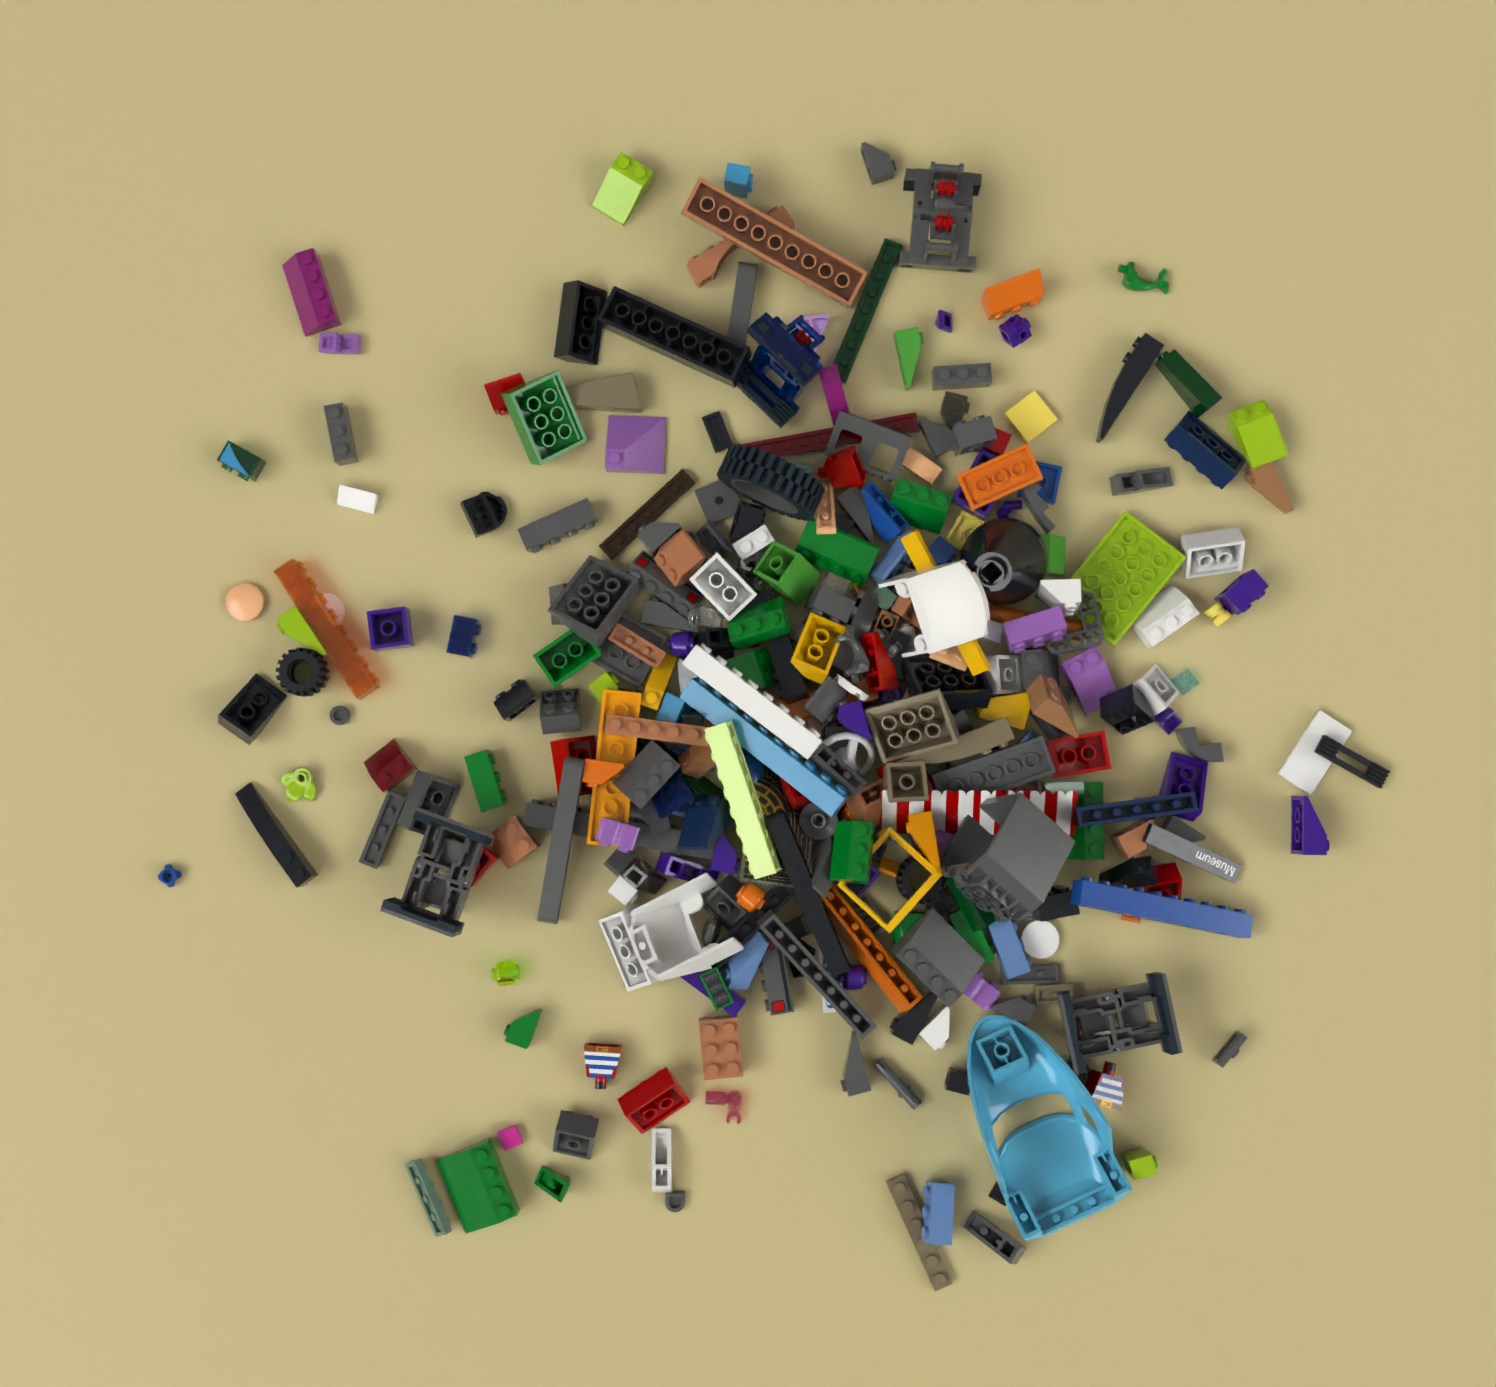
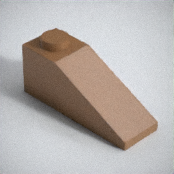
(1269, 485)

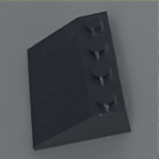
(957, 686)

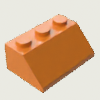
(1013, 295)

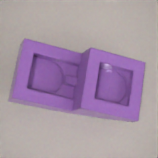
(339, 344)

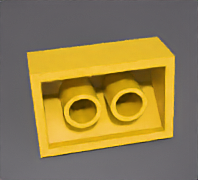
(816, 647)

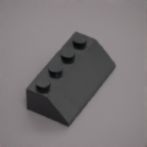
(578, 326)

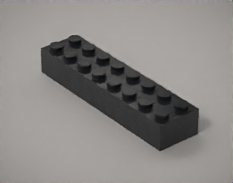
(674, 336)

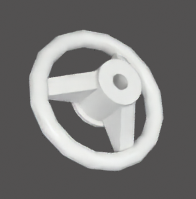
(848, 753)

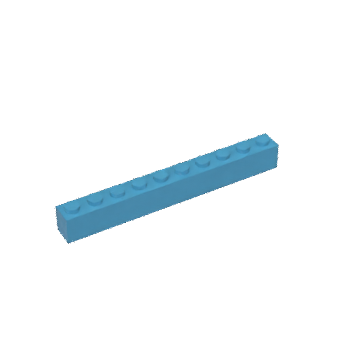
(767, 748)

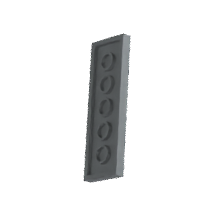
(999, 769)

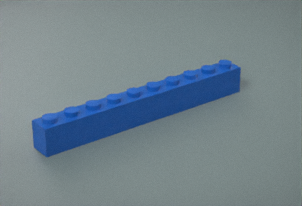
(1160, 908)

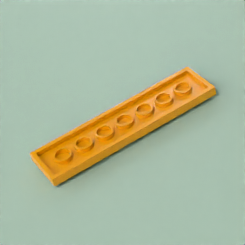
(607, 798)

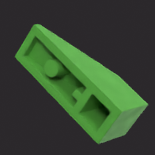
(908, 347)

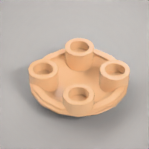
(244, 602)

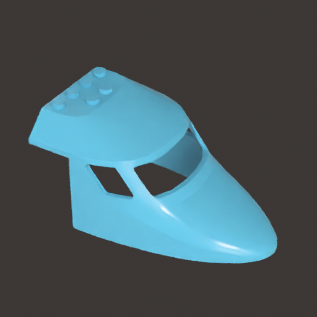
(1052, 1166)

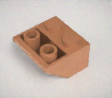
(867, 803)

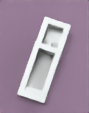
(661, 1160)

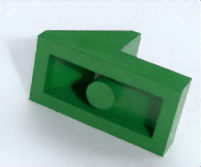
(552, 1183)

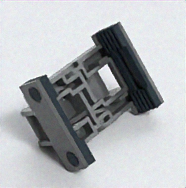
(446, 893)
(1130, 1009)

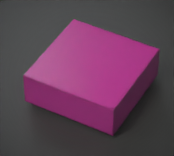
(510, 1137)

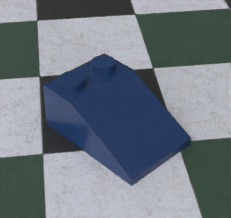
(704, 822)

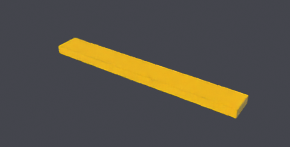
(923, 559)

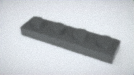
(382, 829)

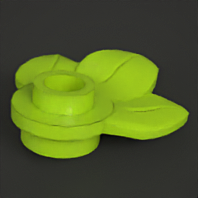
(297, 787)

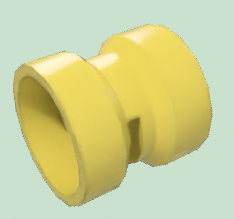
(1217, 613)

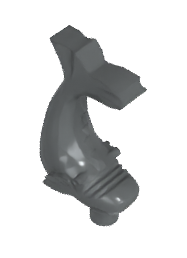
(860, 662)

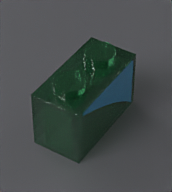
(238, 459)

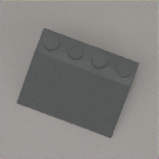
(595, 599)
(938, 956)

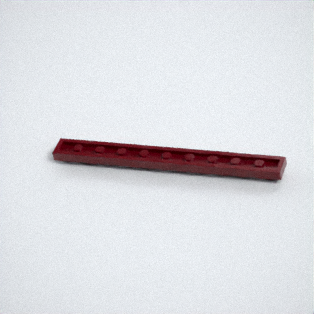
(819, 439)

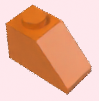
(600, 772)

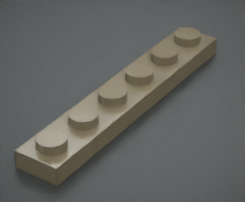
(914, 1222)

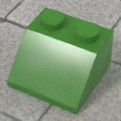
(1056, 554)

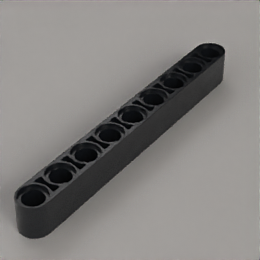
(809, 899)

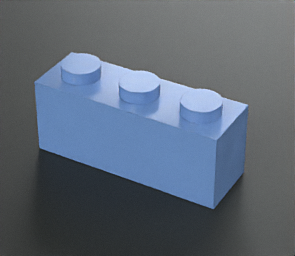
(1009, 948)
(938, 1213)

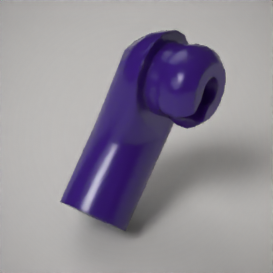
(1007, 506)

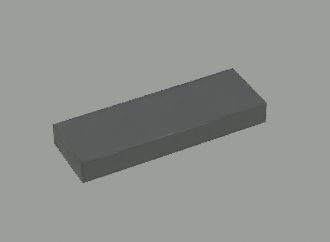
(1038, 975)

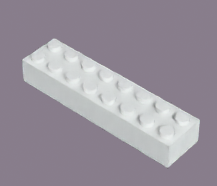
(752, 701)

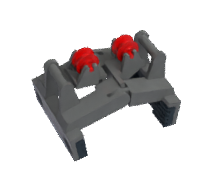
(947, 220)

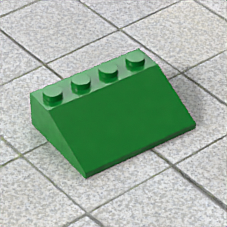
(544, 417)
(1088, 839)
(478, 1186)

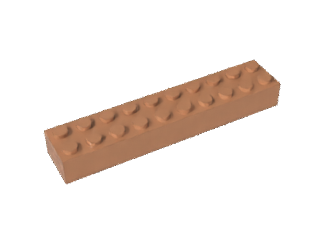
(774, 242)

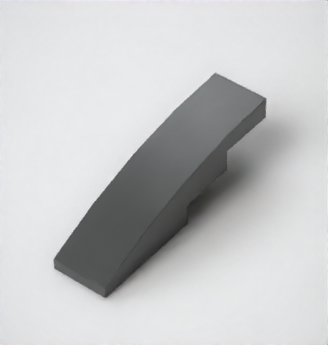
(1037, 506)

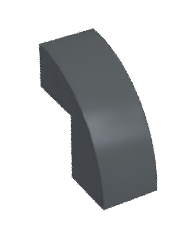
(1207, 753)

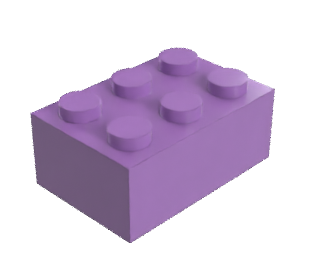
(1035, 629)

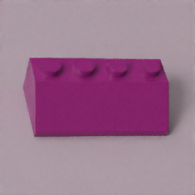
(311, 292)

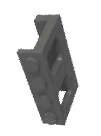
(872, 434)

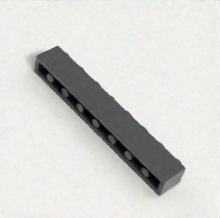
(816, 973)

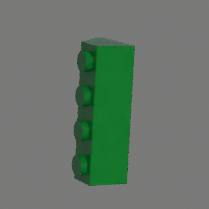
(838, 553)

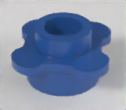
(163, 876)

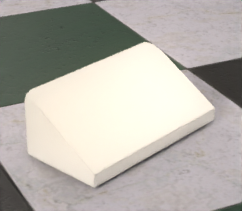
(357, 499)

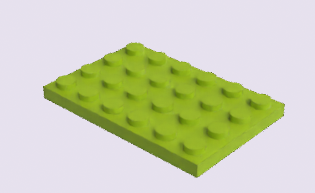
(1125, 575)

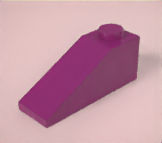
(833, 391)

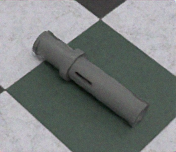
(898, 1084)

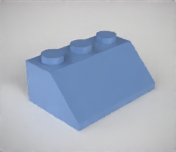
(892, 561)

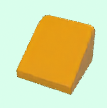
(888, 867)

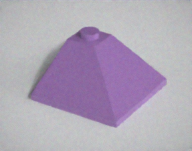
(635, 444)

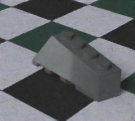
(861, 619)

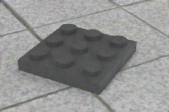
(622, 662)

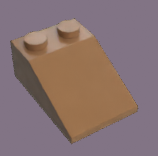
(1050, 704)

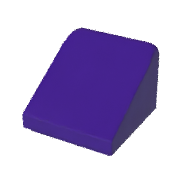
(1167, 720)

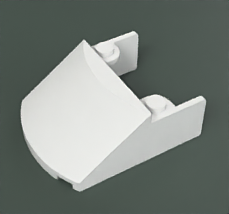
(947, 605)
(667, 937)

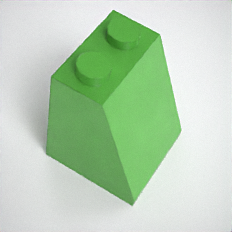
(787, 572)

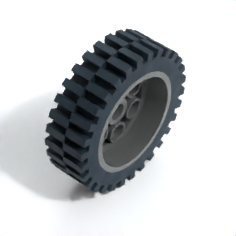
(771, 481)

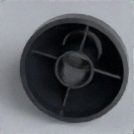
(1015, 550)

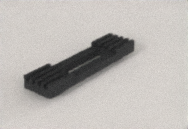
(1329, 748)

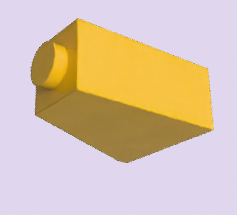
(1012, 707)

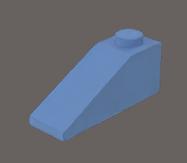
(744, 964)

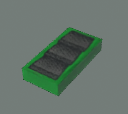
(716, 988)

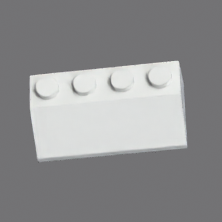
(618, 938)

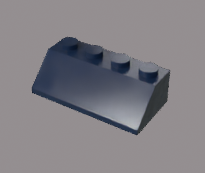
(1205, 450)

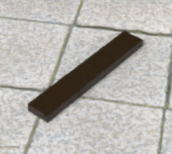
(647, 513)

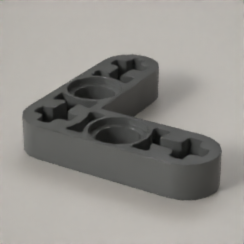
(1088, 630)

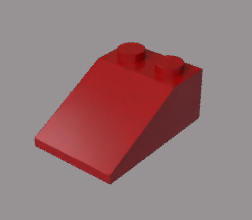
(1079, 754)

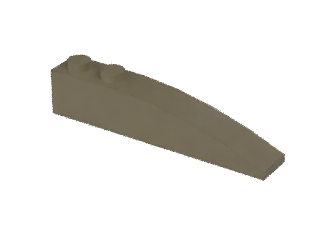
(970, 743)

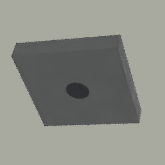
(717, 501)

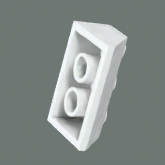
(1212, 552)
(723, 586)
(1061, 592)
(1164, 616)

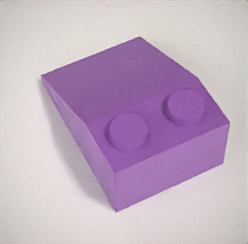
(1088, 678)

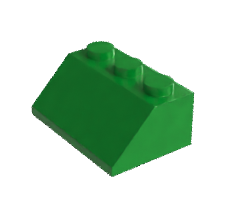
(921, 505)
(759, 623)
(566, 657)
(852, 852)

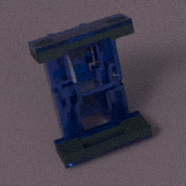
(789, 357)

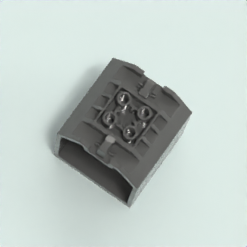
(1009, 869)

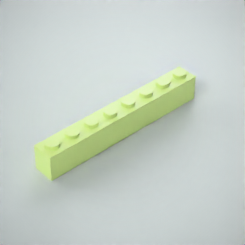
(742, 800)

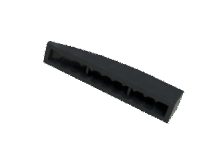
(1129, 377)
(790, 679)
(276, 836)

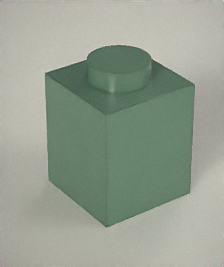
(883, 598)

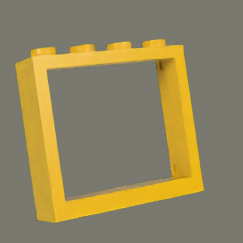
(914, 899)

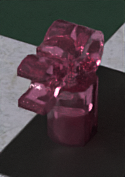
(733, 1099)

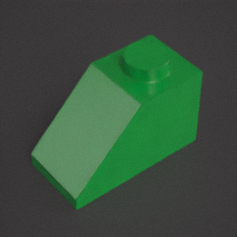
(522, 1029)

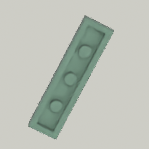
(428, 1197)

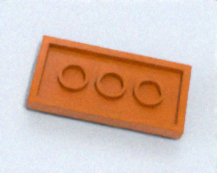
(999, 477)

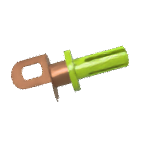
(856, 588)

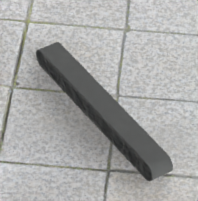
(561, 840)

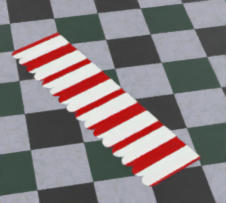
(951, 809)

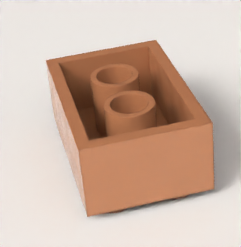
(720, 1047)

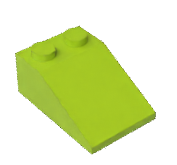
(623, 188)
(1257, 434)

